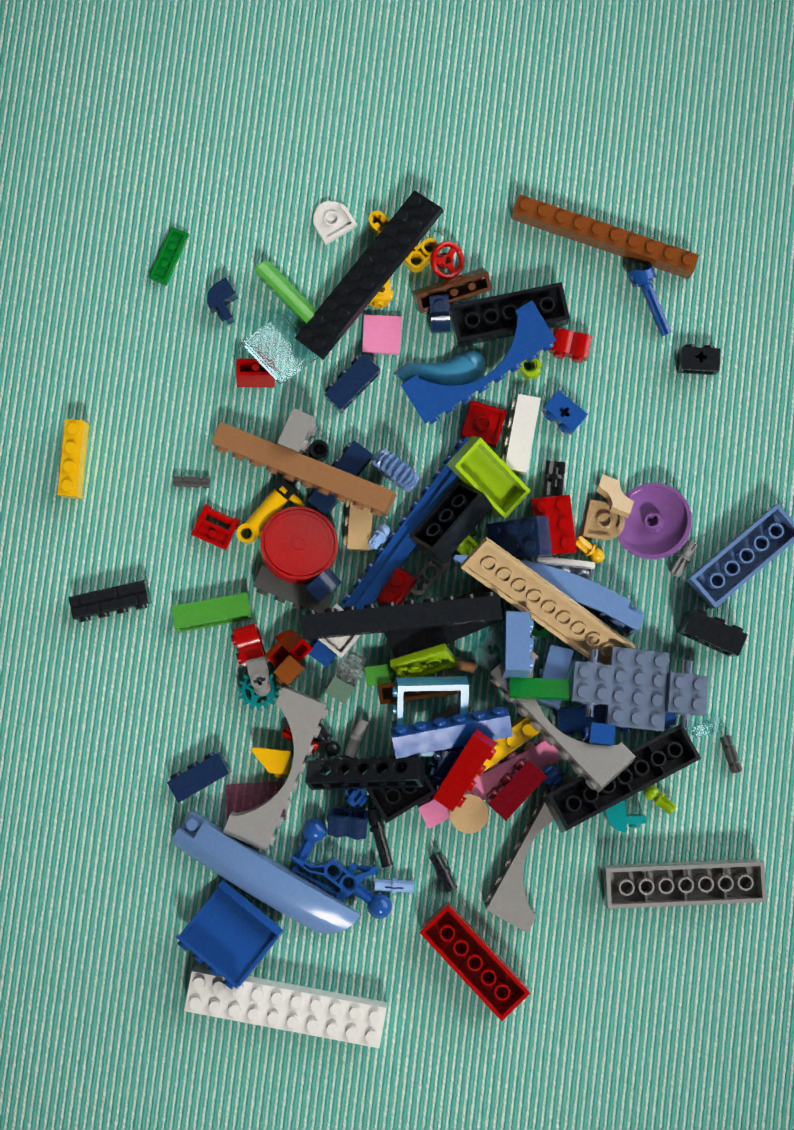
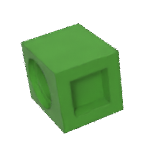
(378, 675)

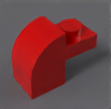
(288, 644)

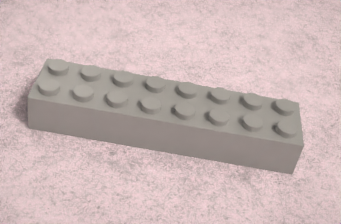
(684, 883)

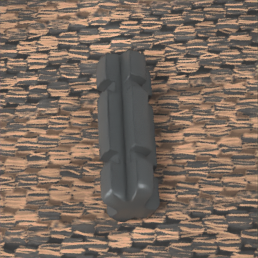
(189, 481)
(731, 754)

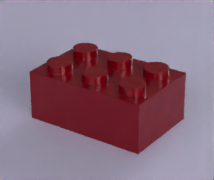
(515, 788)

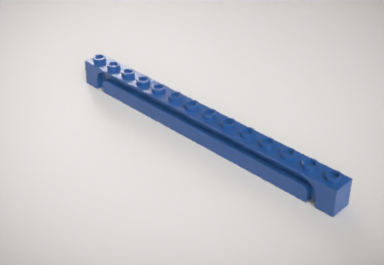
(396, 551)

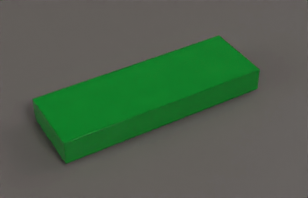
(169, 256)
(538, 688)

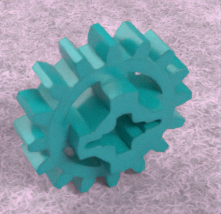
(255, 698)

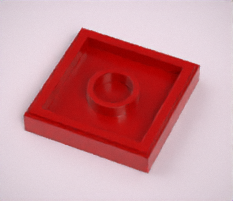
(483, 422)

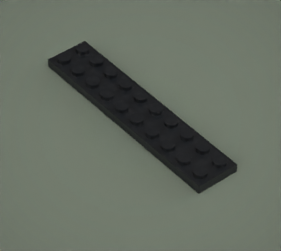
(369, 274)

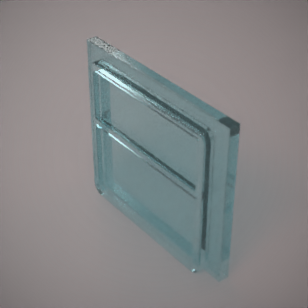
(278, 349)

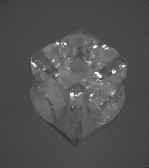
(351, 667)

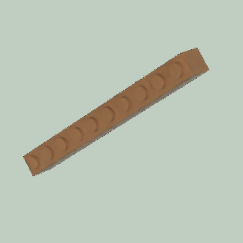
(304, 469)

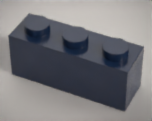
(352, 382)
(198, 776)

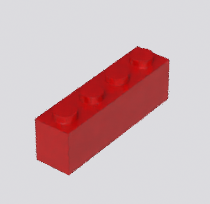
(464, 771)

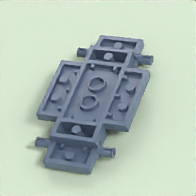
(638, 688)

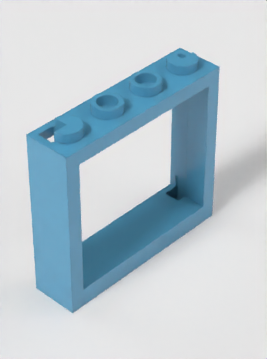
(429, 684)

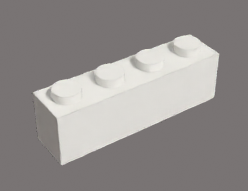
(521, 433)

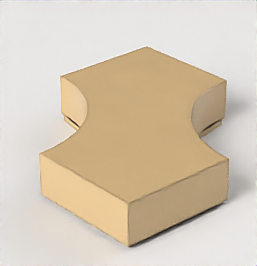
(617, 500)

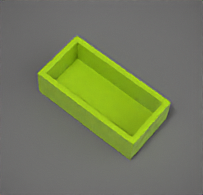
(485, 471)

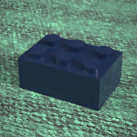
(522, 537)

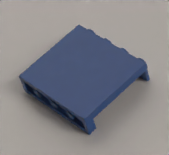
(229, 935)

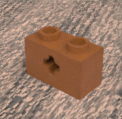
(289, 671)

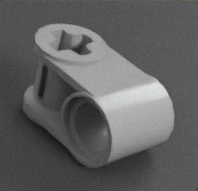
(258, 674)

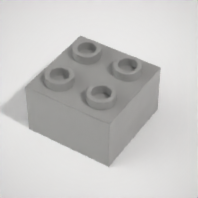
(298, 431)

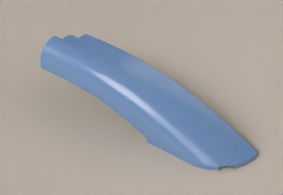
(595, 598)
(263, 876)

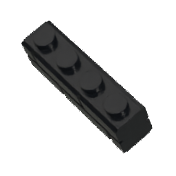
(110, 600)

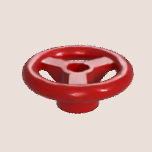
(439, 260)

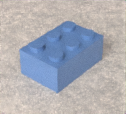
(517, 644)

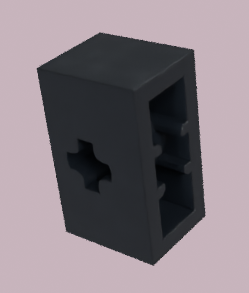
(690, 364)

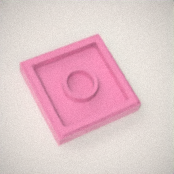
(381, 334)

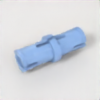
(394, 885)

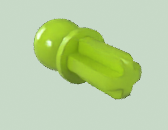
(652, 793)

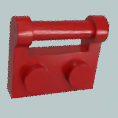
(212, 533)

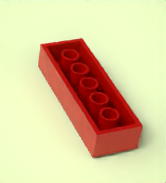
(474, 961)

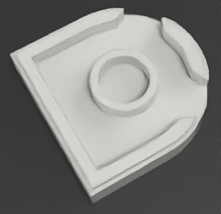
(332, 221)

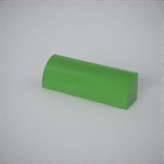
(285, 291)
(212, 612)

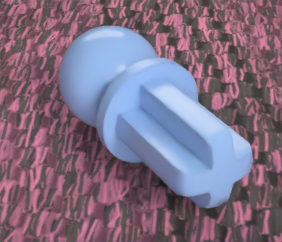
(379, 536)

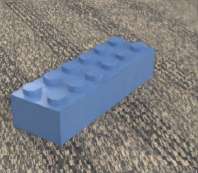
(743, 557)

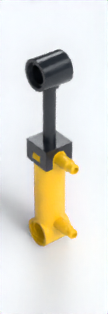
(275, 501)

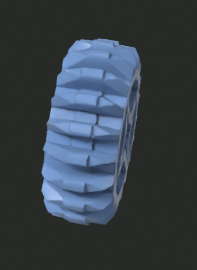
(395, 470)

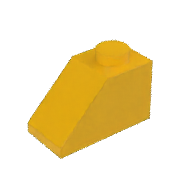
(274, 760)

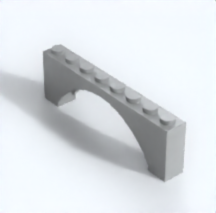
(594, 762)
(259, 823)
(509, 896)

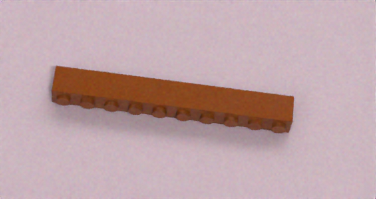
(604, 236)

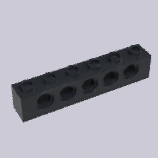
(355, 779)

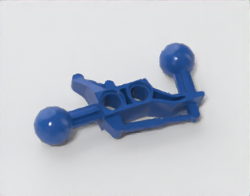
(314, 831)

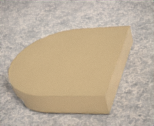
(602, 523)

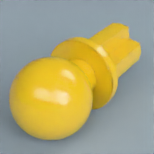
(595, 554)

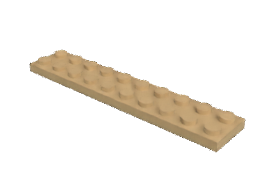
(543, 600)

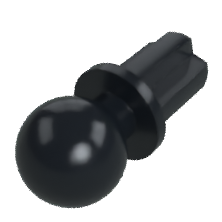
(332, 748)

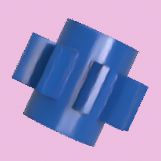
(554, 775)
(355, 797)

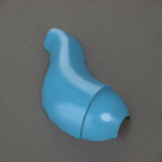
(457, 370)

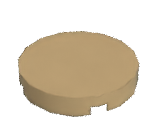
(471, 815)

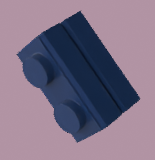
(443, 763)

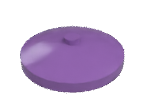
(657, 522)

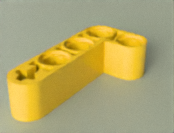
(417, 253)

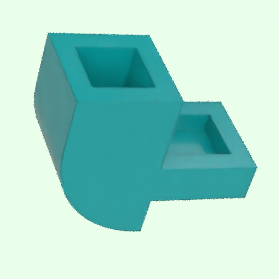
(618, 819)

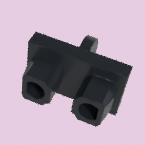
(553, 478)

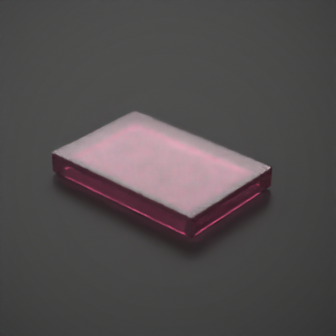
(249, 795)

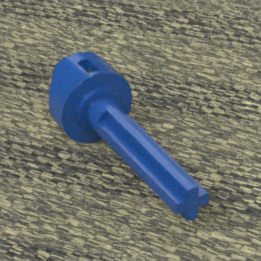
(643, 278)

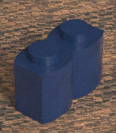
(347, 822)

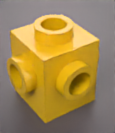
(383, 296)

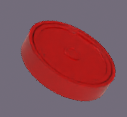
(298, 544)

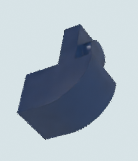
(220, 296)
(439, 314)
(324, 585)

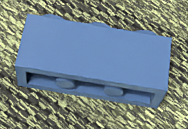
(557, 666)

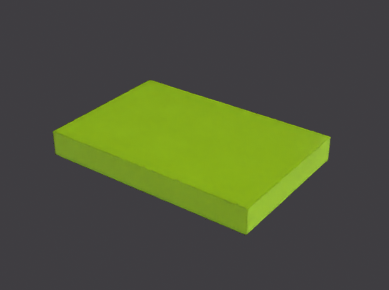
(424, 662)

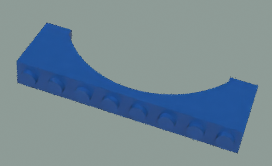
(529, 338)

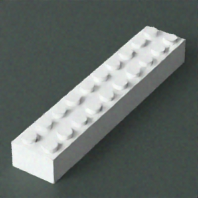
(288, 1008)

